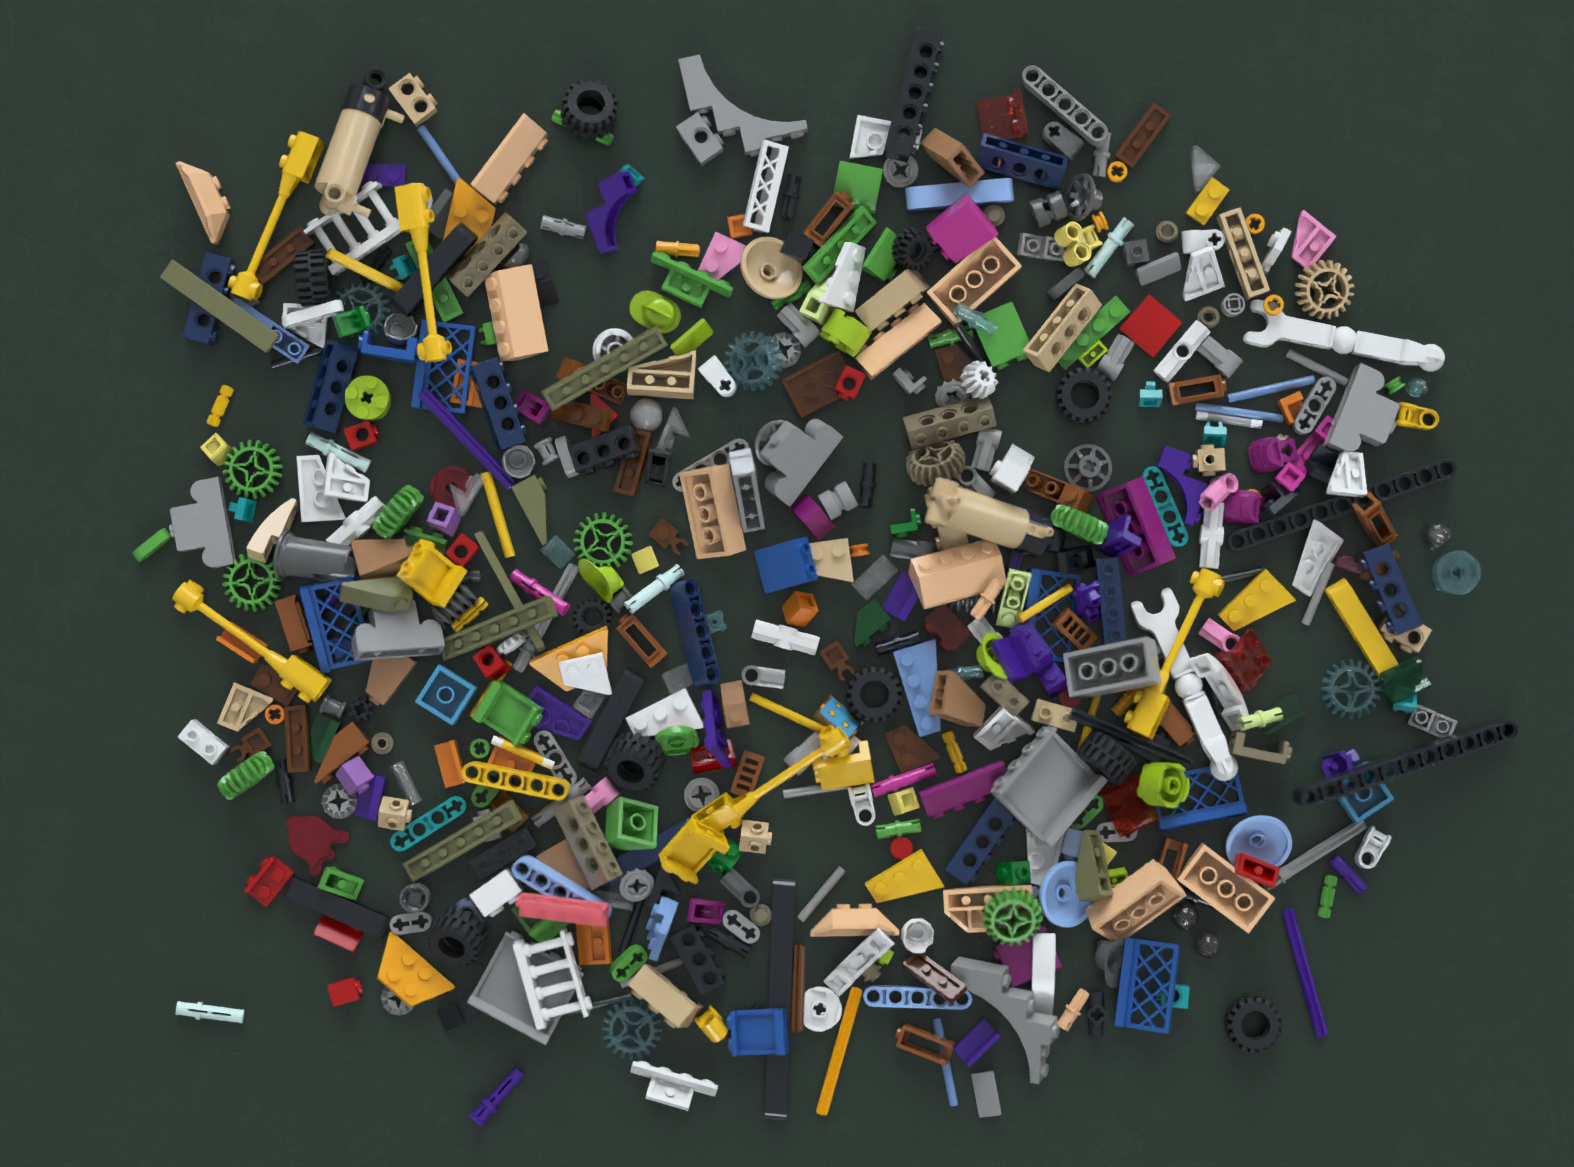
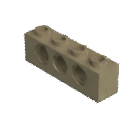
(486, 254)
(949, 421)
(587, 842)

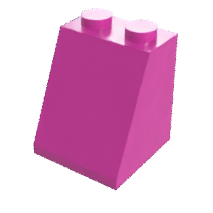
(961, 229)

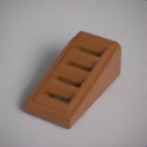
(1062, 618)
(753, 756)

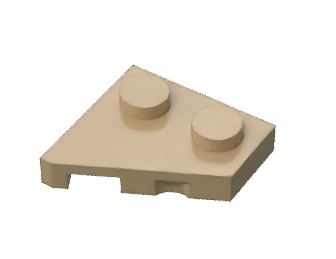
(242, 707)

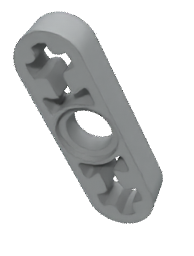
(1317, 388)
(552, 741)

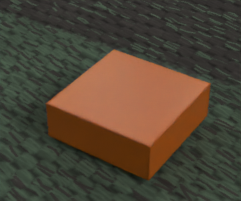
(736, 227)

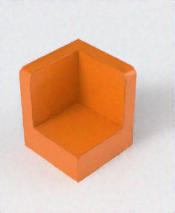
(1290, 406)
(800, 608)

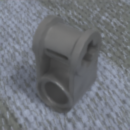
(1066, 142)

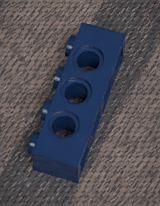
(1014, 154)
(211, 265)
(480, 373)
(321, 391)
(1111, 607)
(1409, 619)
(968, 846)

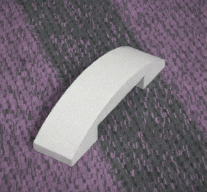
(1223, 686)
(858, 961)
(1043, 972)

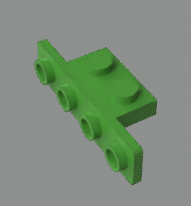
(688, 283)

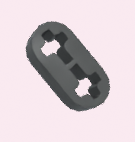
(1066, 283)

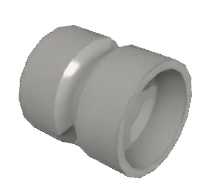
(837, 500)

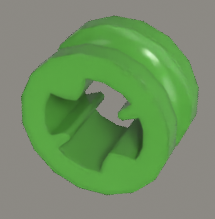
(1394, 385)
(473, 749)

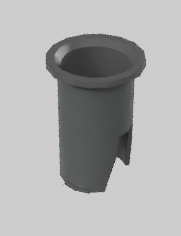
(311, 558)

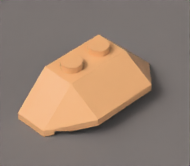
(207, 200)
(967, 904)
(853, 922)

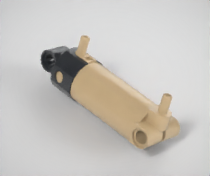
(352, 145)
(993, 520)

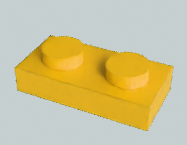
(1207, 201)

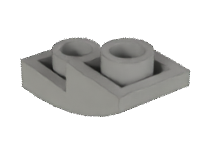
(1040, 247)
(1432, 722)

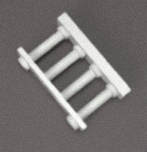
(375, 238)
(536, 994)

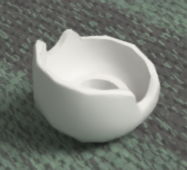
(917, 935)

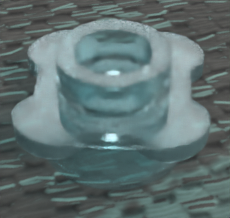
(1416, 387)
(720, 625)

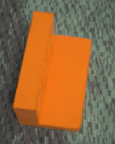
(239, 647)
(450, 763)

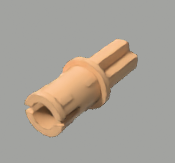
(987, 598)
(1073, 1009)

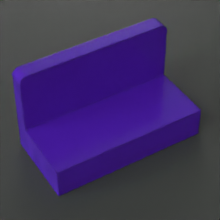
(1119, 539)
(901, 598)
(1015, 656)
(370, 800)
(976, 1042)

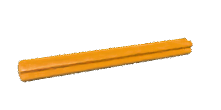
(839, 1051)

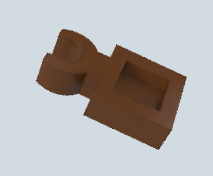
(666, 534)
(835, 657)
(253, 742)

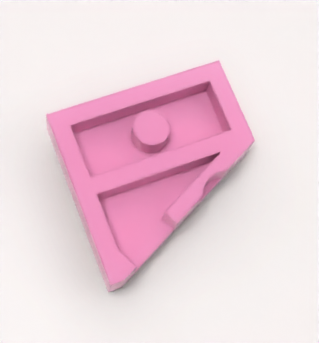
(1310, 240)
(721, 256)

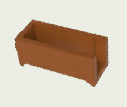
(842, 199)
(1219, 386)
(1385, 533)
(624, 623)
(294, 624)
(1177, 727)
(1176, 846)
(903, 1035)

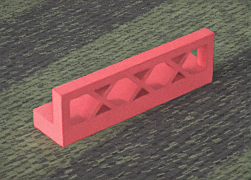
(563, 909)

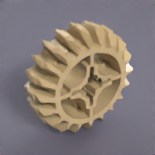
(1320, 297)

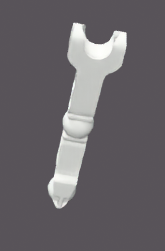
(1342, 340)
(1188, 685)

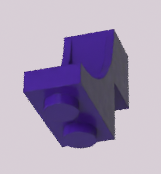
(603, 219)
(1175, 464)
(1048, 672)

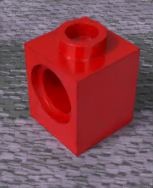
(849, 373)
(352, 435)
(471, 546)
(497, 668)
(345, 991)

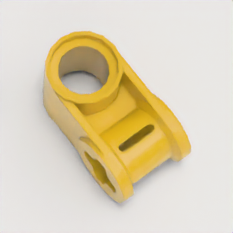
(1414, 416)
(712, 1024)

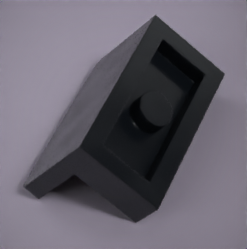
(1321, 463)

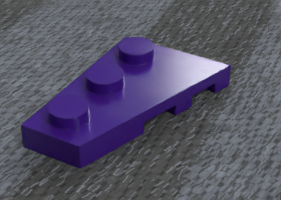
(558, 715)
(713, 721)

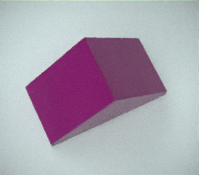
(533, 407)
(812, 516)
(705, 911)

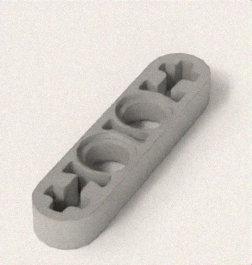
(709, 460)

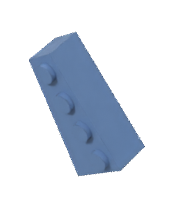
(917, 673)

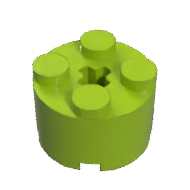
(845, 332)
(356, 393)
(1163, 784)

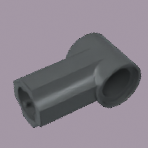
(910, 549)
(739, 886)

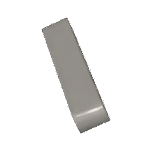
(1060, 96)

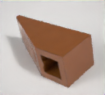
(611, 389)
(1057, 490)
(344, 746)

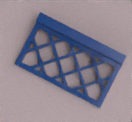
(424, 369)
(1033, 597)
(317, 628)
(1205, 814)
(1129, 980)

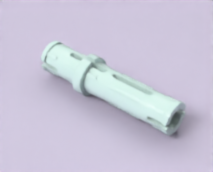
(1114, 240)
(343, 454)
(661, 583)
(184, 1009)

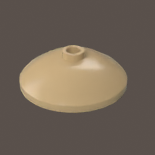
(782, 272)

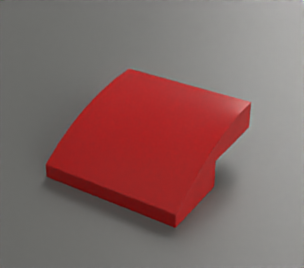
(1150, 325)

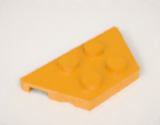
(470, 209)
(586, 645)
(409, 974)

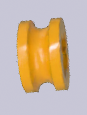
(1116, 178)
(1256, 217)
(1099, 222)
(1277, 310)

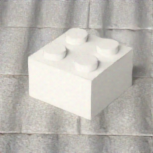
(496, 892)

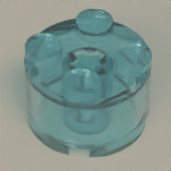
(1461, 561)

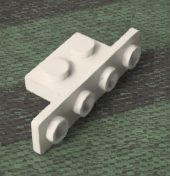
(671, 1087)

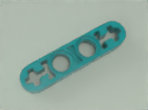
(1168, 505)
(427, 821)

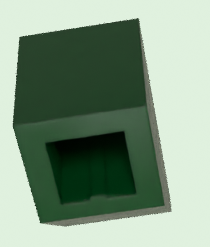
(868, 621)

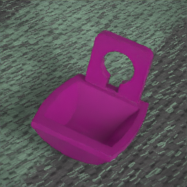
(1267, 455)
(1243, 507)

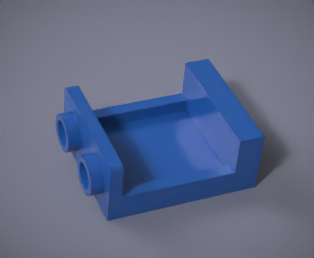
(369, 350)
(786, 565)
(758, 1032)

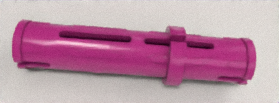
(532, 587)
(902, 780)

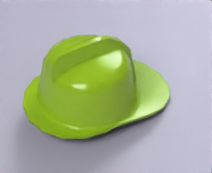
(655, 310)
(601, 579)
(987, 657)

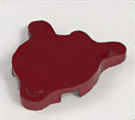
(313, 840)

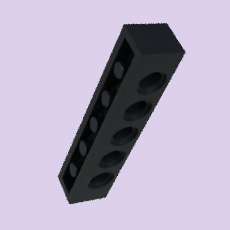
(923, 41)

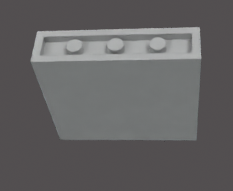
(1047, 786)
(504, 995)

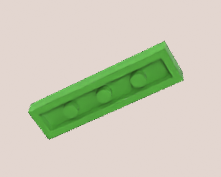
(851, 231)
(443, 294)
(1096, 328)

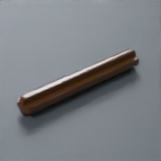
(798, 988)

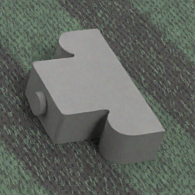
(1362, 413)
(797, 457)
(746, 490)
(205, 524)
(396, 636)

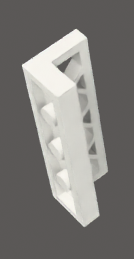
(770, 186)

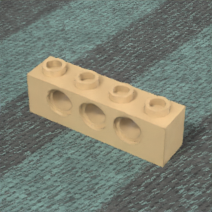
(1243, 253)
(1062, 327)

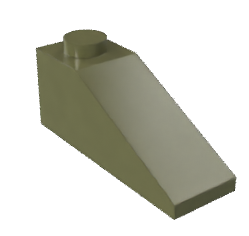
(534, 503)
(382, 594)
(1092, 872)

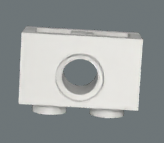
(203, 741)

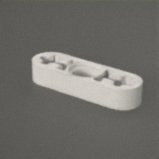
(312, 314)

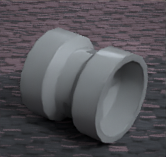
(1229, 305)

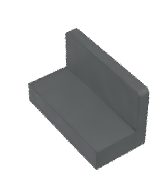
(441, 212)

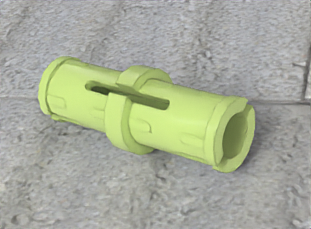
(1260, 719)

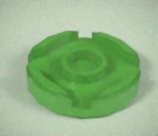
(677, 740)

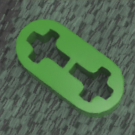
(151, 545)
(489, 796)
(1090, 814)
(628, 963)

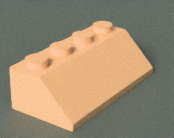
(509, 160)
(974, 279)
(516, 313)
(898, 340)
(712, 511)
(956, 572)
(1227, 892)
(1135, 902)

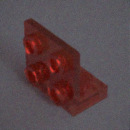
(1003, 116)
(946, 627)
(1245, 661)
(1126, 808)

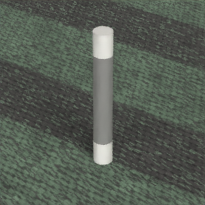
(1227, 419)

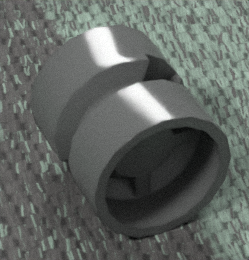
(1055, 205)
(415, 897)

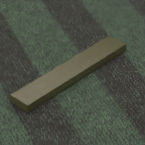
(220, 306)
(604, 368)
(507, 586)
(499, 627)
(462, 841)

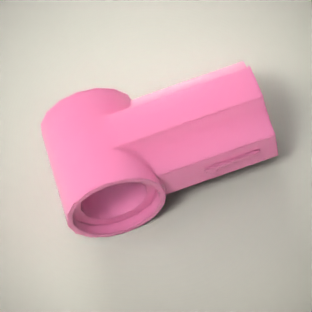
(1218, 490)
(1217, 634)
(601, 794)

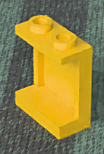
(431, 573)
(845, 770)
(691, 850)

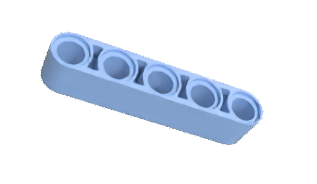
(944, 195)
(554, 880)
(906, 1002)

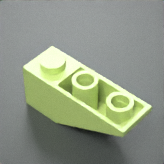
(815, 310)
(1013, 598)

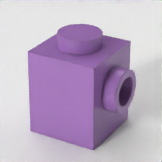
(444, 519)
(354, 776)

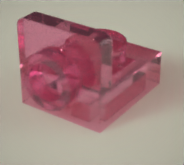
(1347, 563)

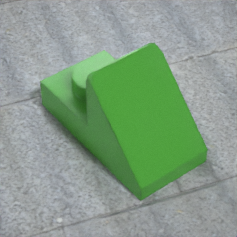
(340, 883)

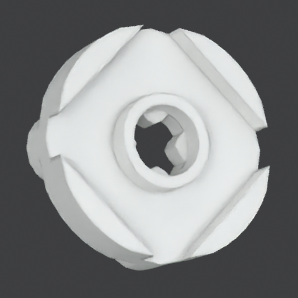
(830, 1001)

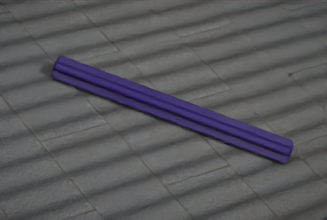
(466, 438)
(1305, 973)

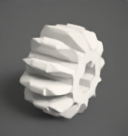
(978, 379)

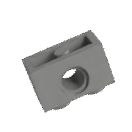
(702, 151)

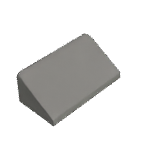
(1158, 269)
(986, 1094)

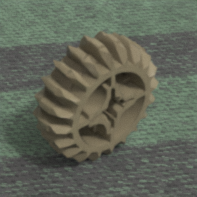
(935, 461)

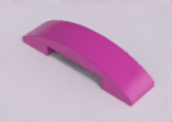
(1295, 471)

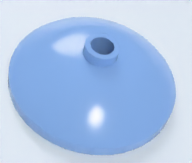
(1271, 845)
(1065, 907)

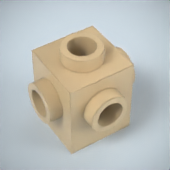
(1217, 458)
(394, 813)
(754, 836)

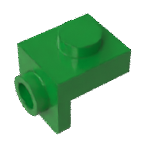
(352, 322)
(903, 529)
(723, 863)
(1013, 872)

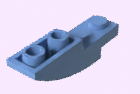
(287, 343)

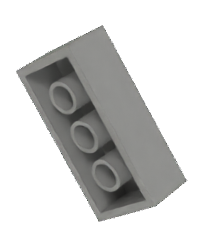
(1112, 668)

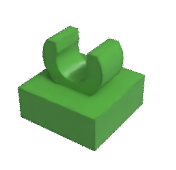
(489, 333)

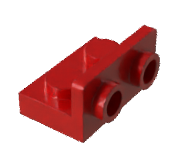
(269, 880)

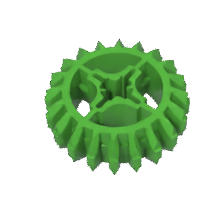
(254, 459)
(398, 512)
(1079, 524)
(619, 531)
(253, 592)
(245, 775)
(1028, 919)

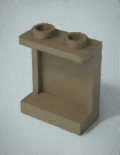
(1004, 694)
(1236, 747)

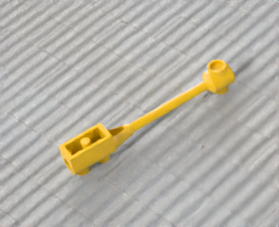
(296, 167)
(415, 219)
(293, 671)
(1152, 701)
(729, 811)

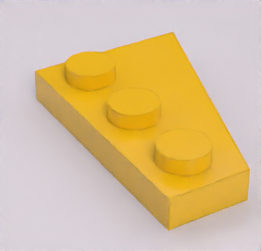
(1255, 601)
(905, 878)

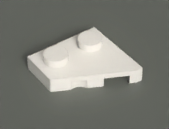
(586, 673)

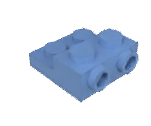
(660, 925)

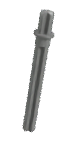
(561, 589)
(1318, 851)

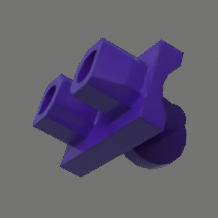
(1087, 601)
(1339, 762)

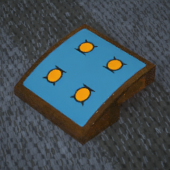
(837, 715)

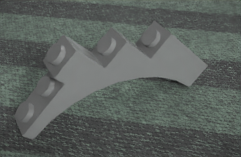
(728, 118)
(1035, 1029)

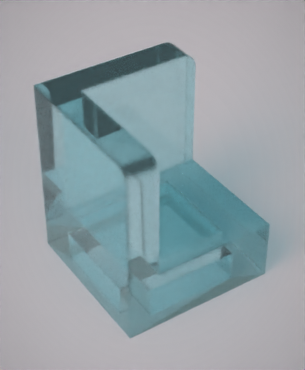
(558, 552)

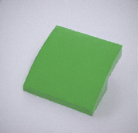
(860, 184)

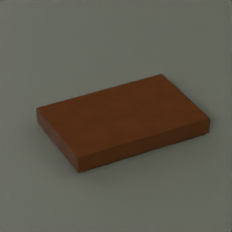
(815, 384)

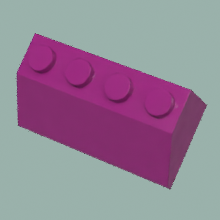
(1135, 500)
(961, 789)

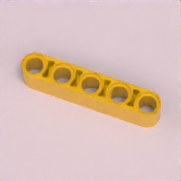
(1361, 626)
(505, 783)

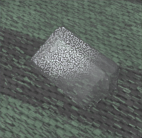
(613, 897)

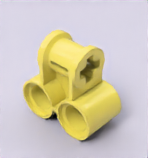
(1078, 242)

